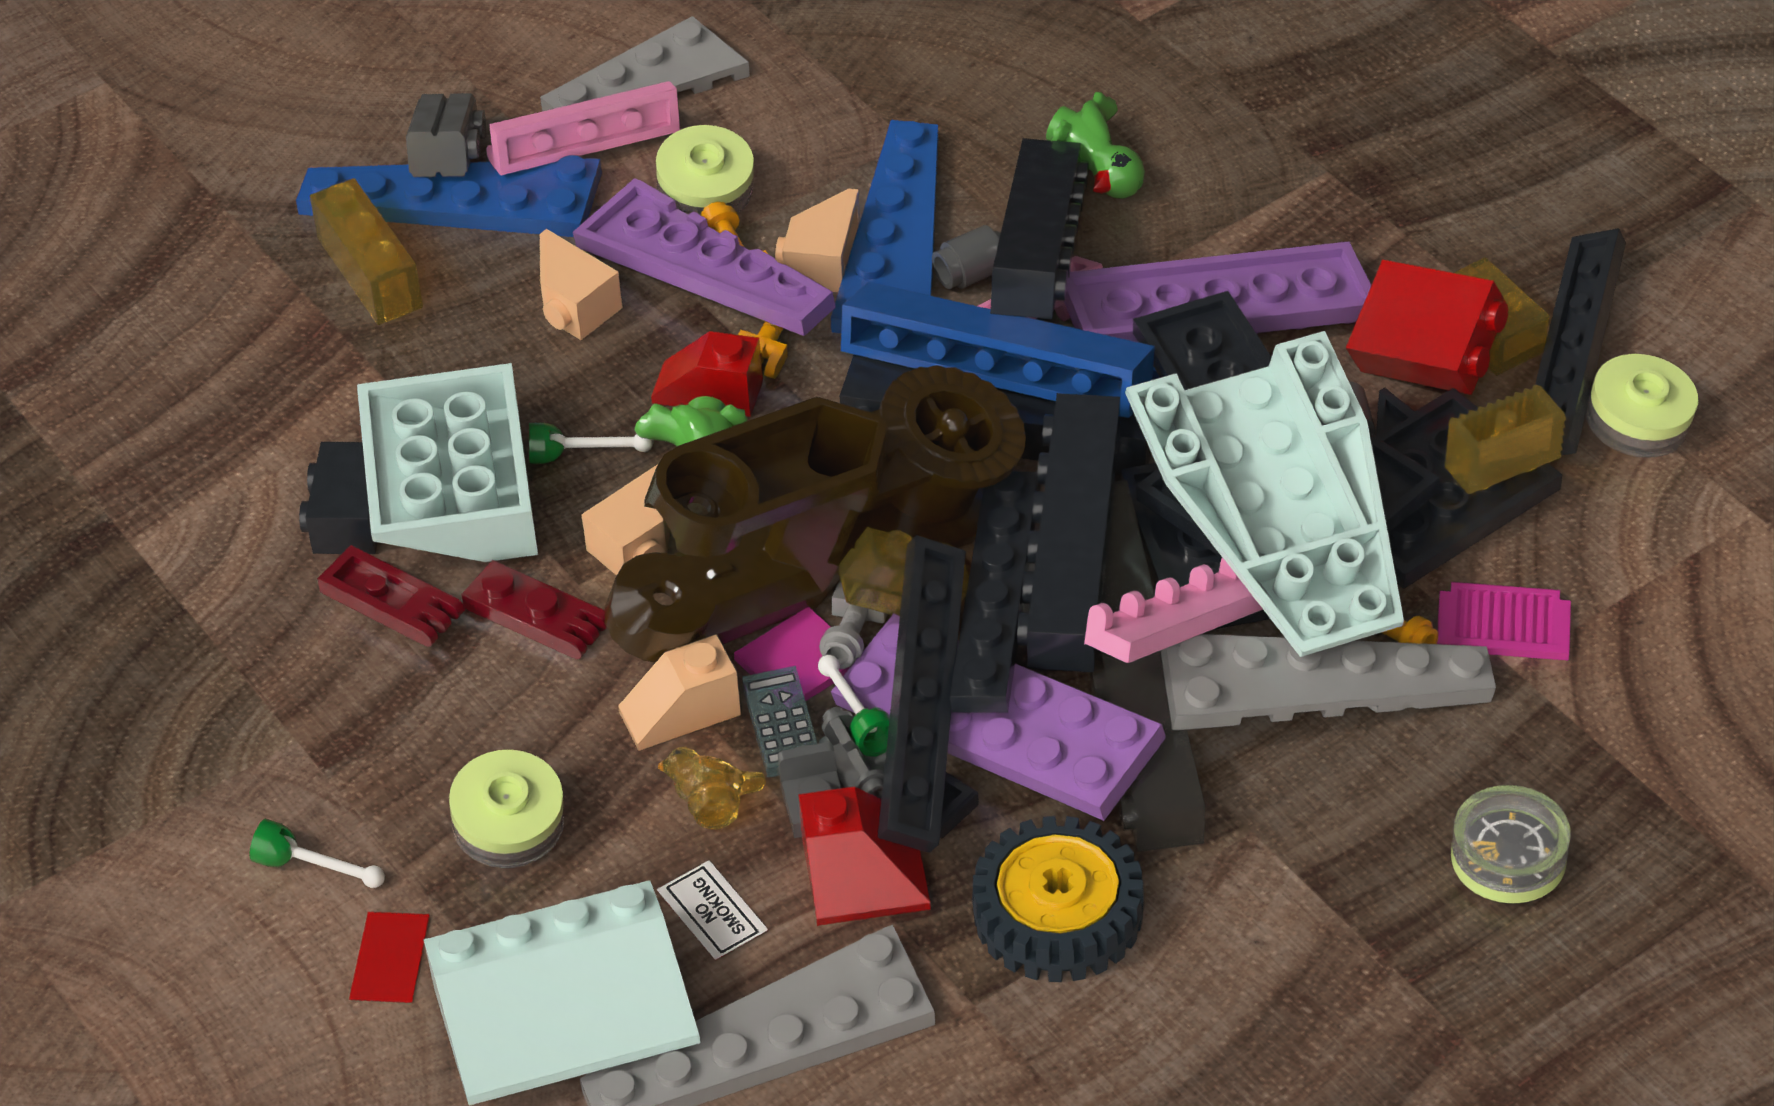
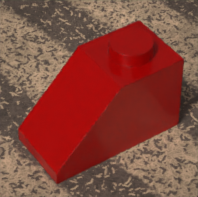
(714, 367)

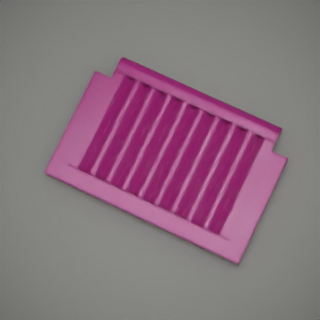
(1505, 620)

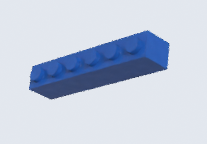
(1000, 349)

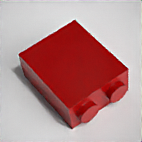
(1428, 326)

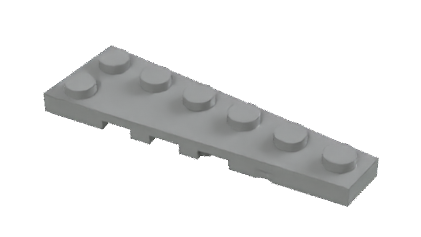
(1235, 677)
(797, 1022)

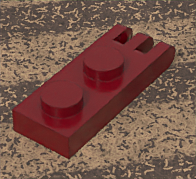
(389, 596)
(534, 609)

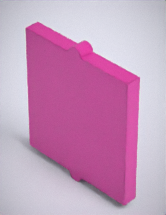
(788, 645)

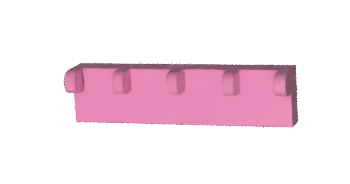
(584, 128)
(1171, 615)

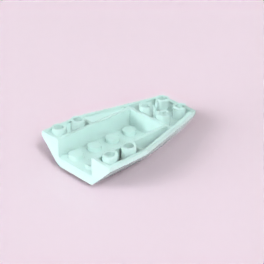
(1283, 489)

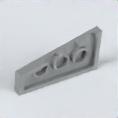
(682, 54)

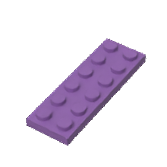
(1270, 287)
(1047, 741)

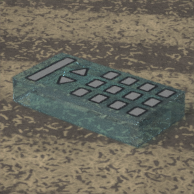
(778, 714)

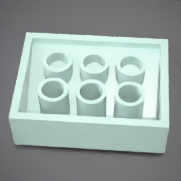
(448, 464)
(560, 992)

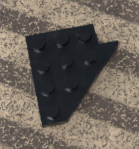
(1451, 517)

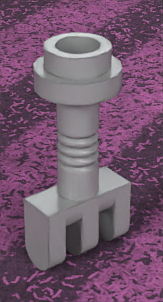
(845, 640)

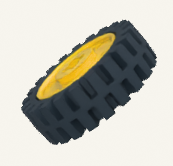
(1058, 898)

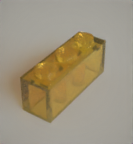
(366, 251)

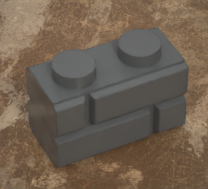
(444, 135)

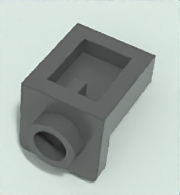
(805, 771)

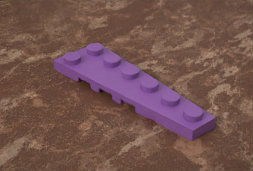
(656, 238)

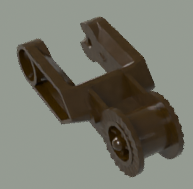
(798, 494)

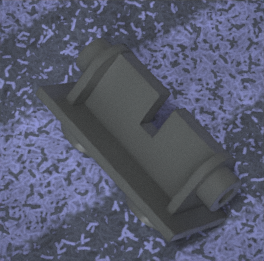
(851, 764)

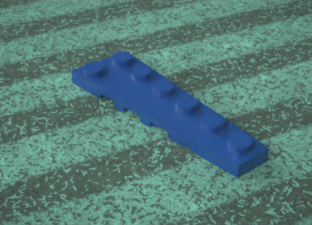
(523, 201)
(898, 217)

